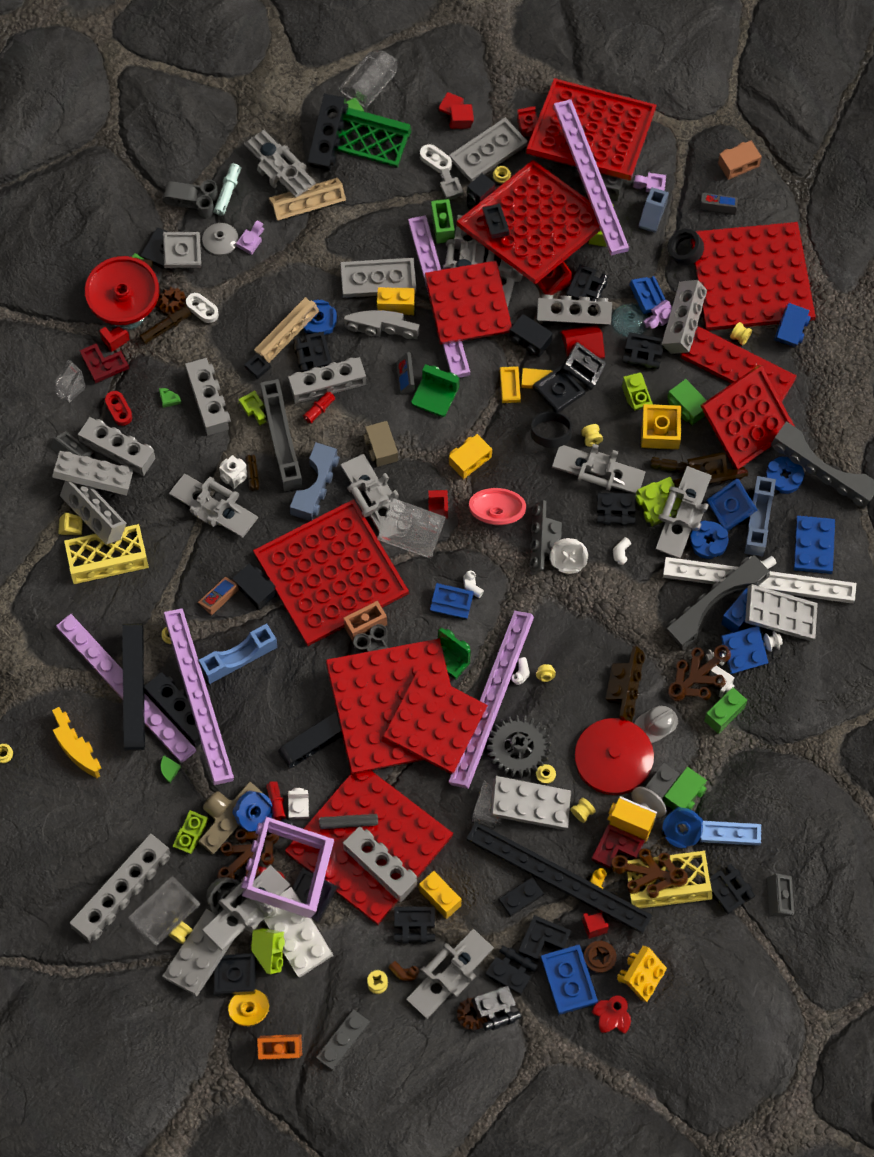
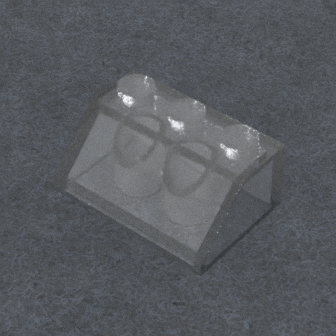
(369, 77)
(411, 528)
(163, 911)

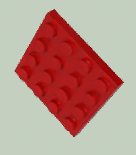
(468, 302)
(746, 416)
(435, 721)

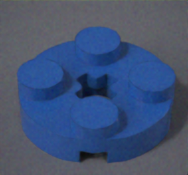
(327, 323)
(794, 479)
(713, 549)
(246, 803)
(672, 830)

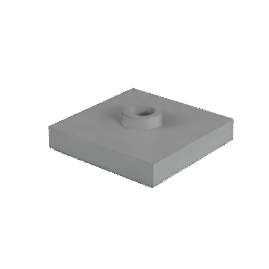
(182, 249)

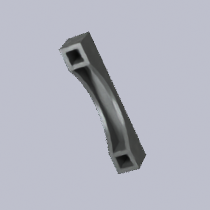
(280, 435)
(792, 444)
(686, 628)

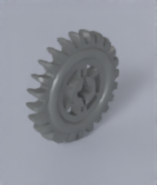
(533, 735)

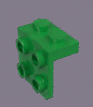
(436, 390)
(455, 652)

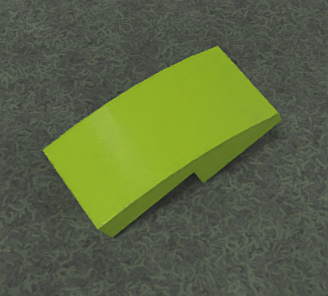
(190, 832)

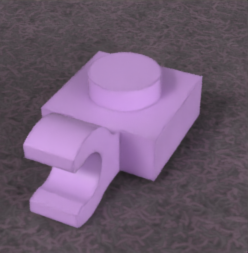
(652, 180)
(250, 240)
(660, 315)

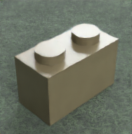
(381, 443)

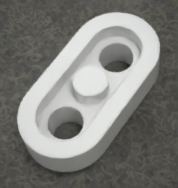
(437, 158)
(203, 308)

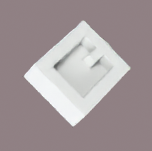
(729, 679)
(298, 804)

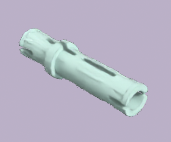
(230, 182)

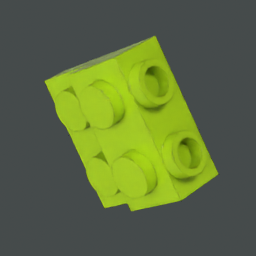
(653, 500)

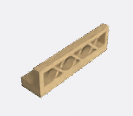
(316, 197)
(287, 329)

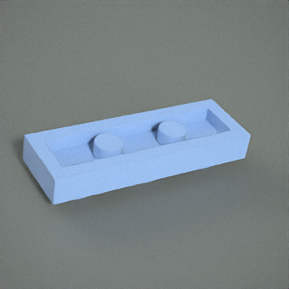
(731, 833)

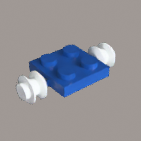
(747, 648)

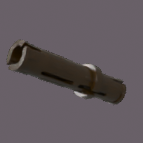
(171, 321)

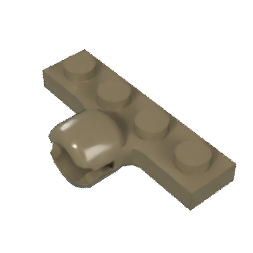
(224, 821)

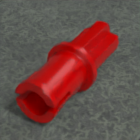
(319, 407)
(277, 800)

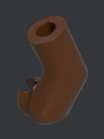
(406, 974)

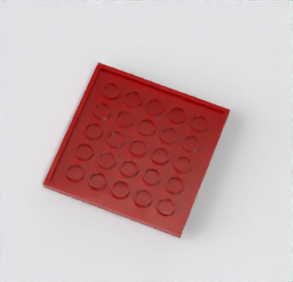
(611, 124)
(543, 220)
(752, 275)
(330, 571)
(368, 693)
(401, 827)

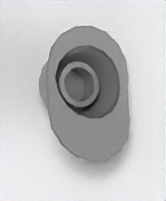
(658, 722)

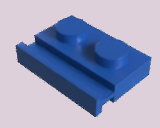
(647, 293)
(451, 601)

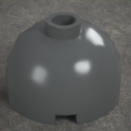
(220, 889)

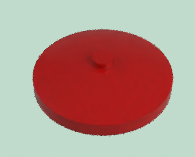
(122, 290)
(614, 756)

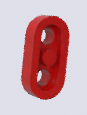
(119, 409)

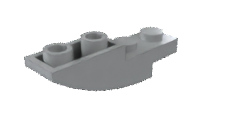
(376, 321)

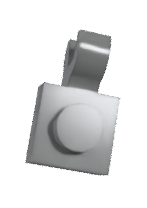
(450, 186)

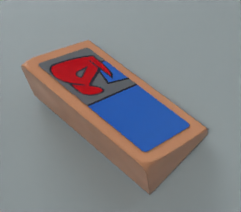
(218, 595)

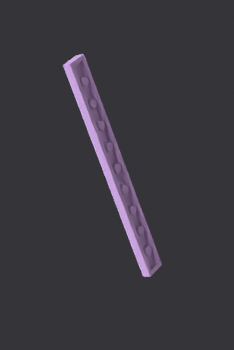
(591, 177)
(429, 262)
(113, 675)
(493, 696)
(198, 697)

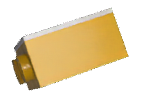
(632, 818)

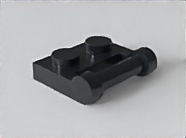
(587, 362)

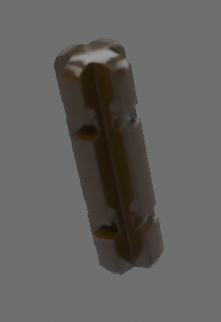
(667, 464)
(252, 472)

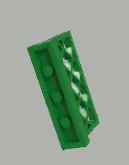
(378, 123)

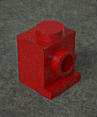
(526, 120)

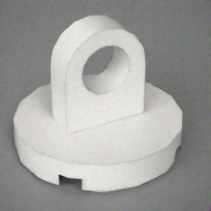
(569, 555)

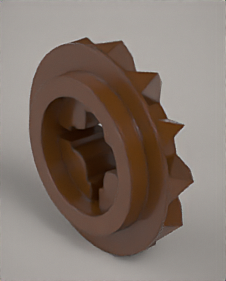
(165, 306)
(604, 949)
(468, 1021)

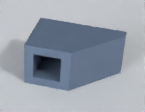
(653, 209)

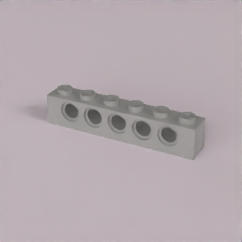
(150, 847)

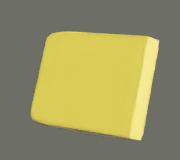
(70, 524)

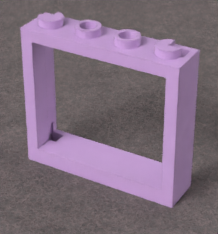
(300, 835)

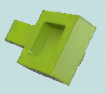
(253, 405)

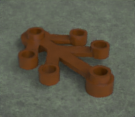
(697, 675)
(246, 850)
(651, 873)

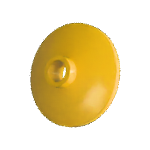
(242, 1003)

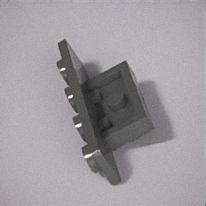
(544, 535)

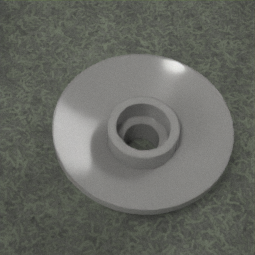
(220, 245)
(650, 800)

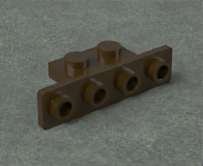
(715, 466)
(624, 683)

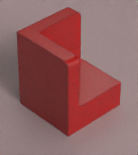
(450, 99)
(461, 116)
(114, 338)
(438, 502)
(594, 925)

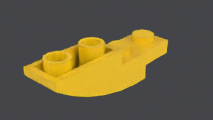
(73, 746)

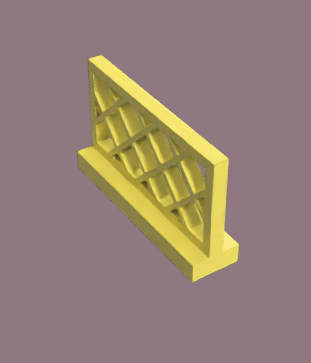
(108, 565)
(674, 895)

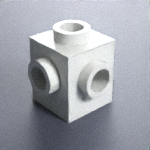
(233, 471)

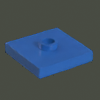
(732, 504)

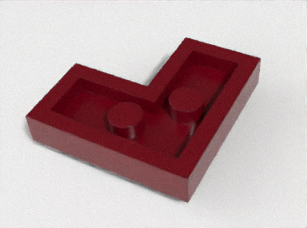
(101, 367)
(615, 841)

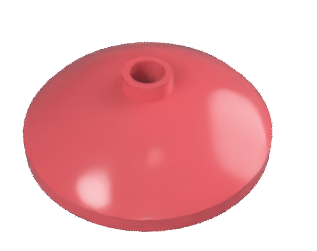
(497, 506)

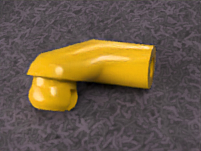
(598, 877)

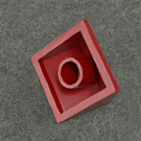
(556, 280)
(589, 337)

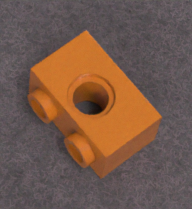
(279, 1046)

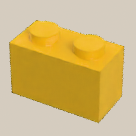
(396, 300)
(470, 456)
(440, 894)

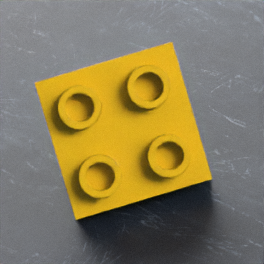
(643, 973)

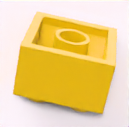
(661, 426)

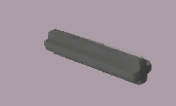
(348, 821)

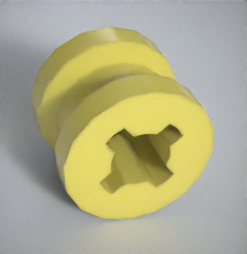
(741, 333)
(591, 435)
(583, 810)
(180, 932)
(377, 986)

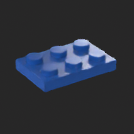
(814, 544)
(569, 979)

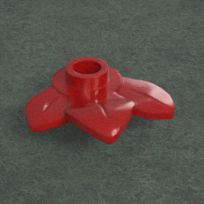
(610, 1016)

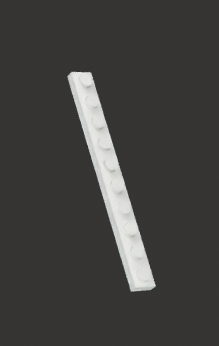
(779, 582)

